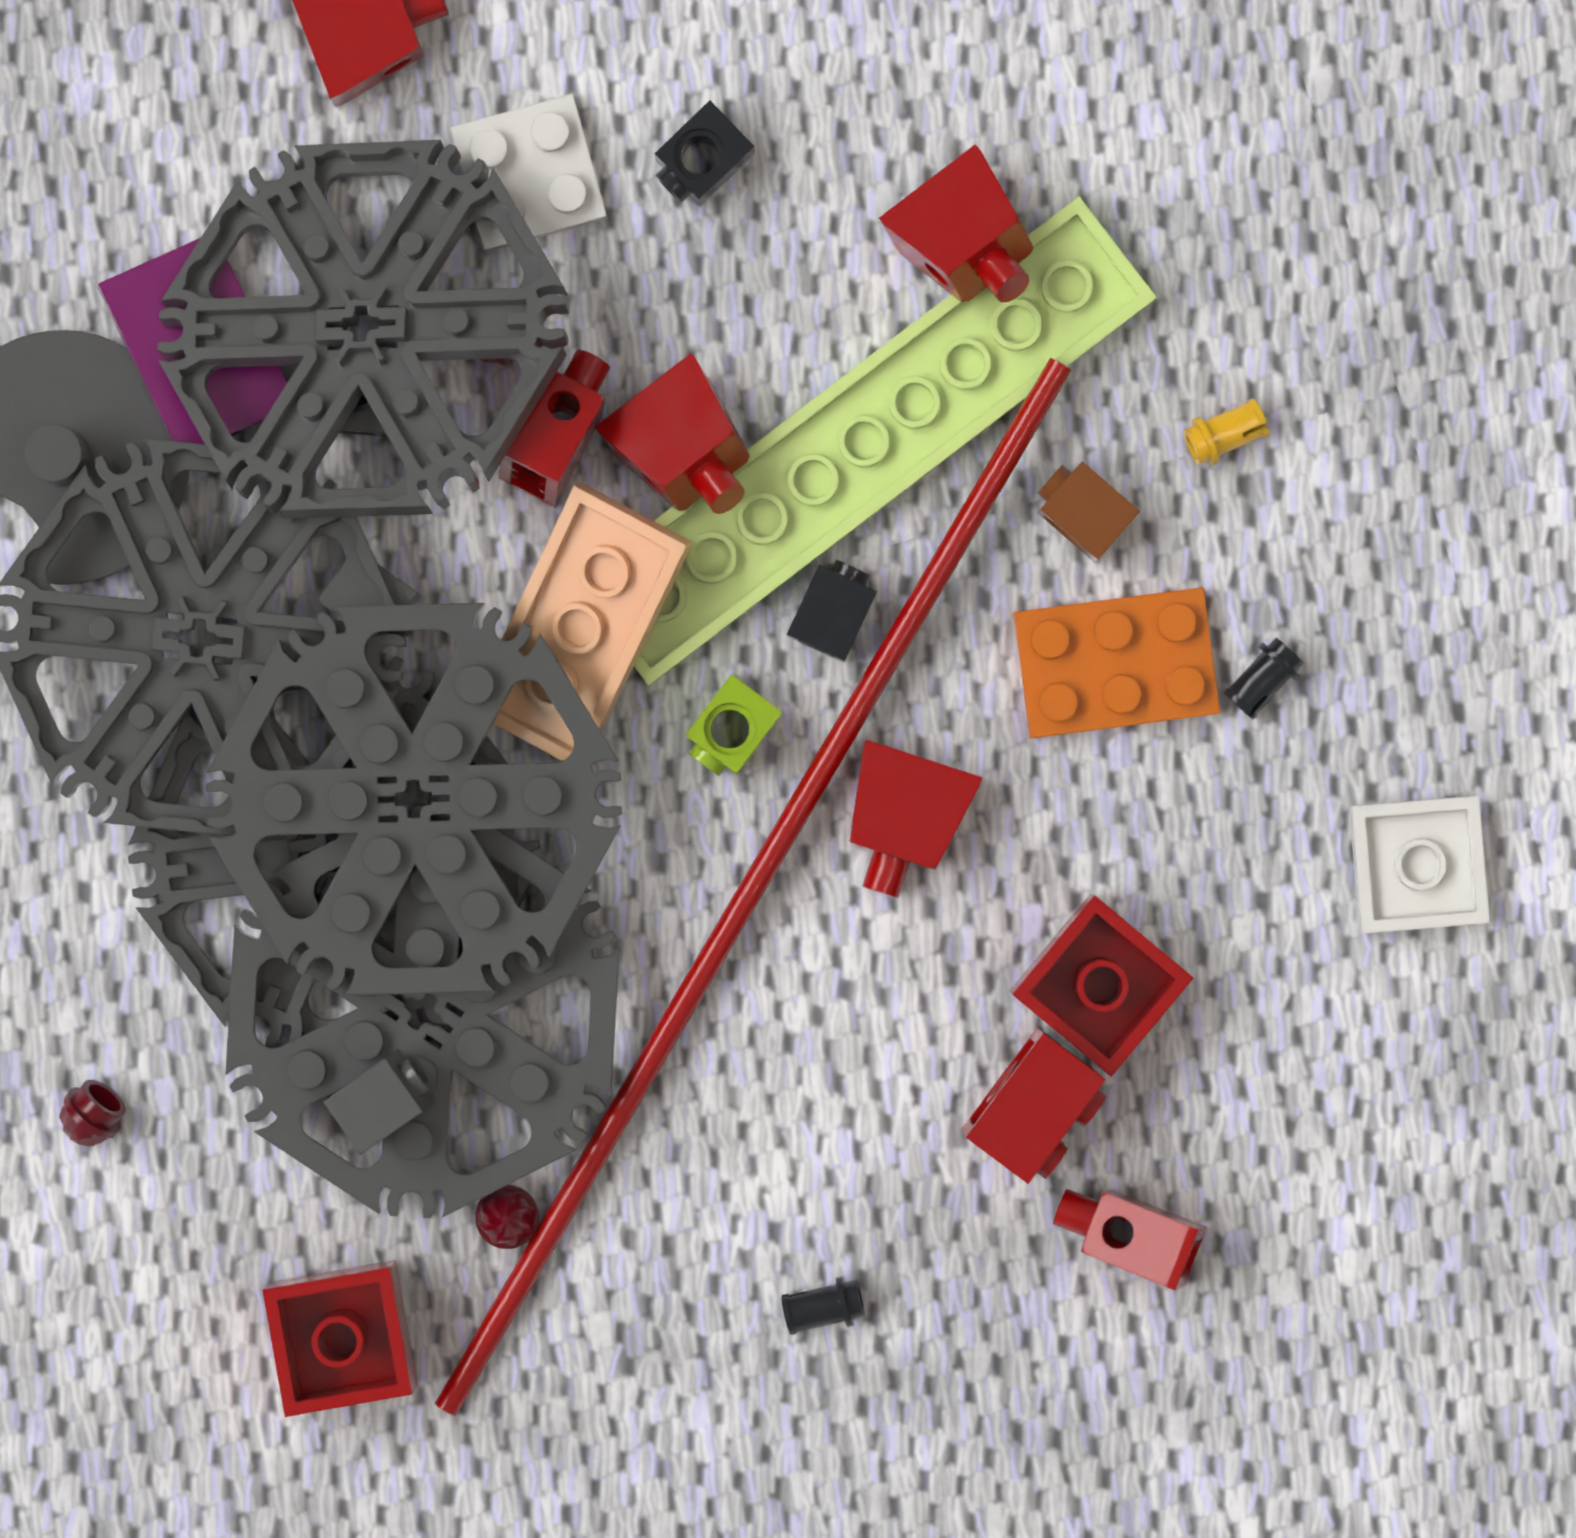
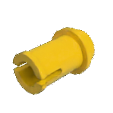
(1225, 432)

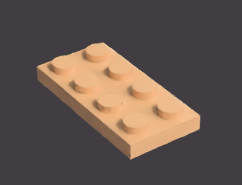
(594, 606)

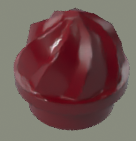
(91, 1113)
(507, 1217)

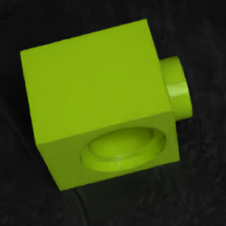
(736, 697)

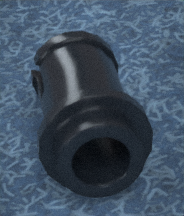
(1264, 677)
(823, 1306)

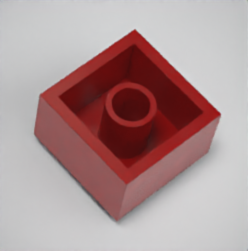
(1101, 984)
(1035, 1107)
(340, 1338)

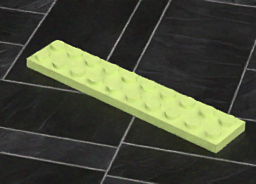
(890, 428)

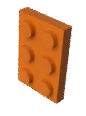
(1116, 662)

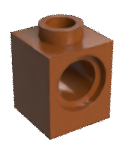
(1085, 509)

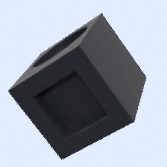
(707, 127)
(833, 610)

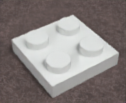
(541, 164)
(1419, 864)

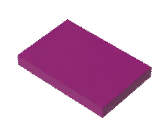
(134, 302)

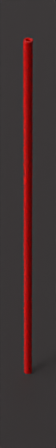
(753, 886)

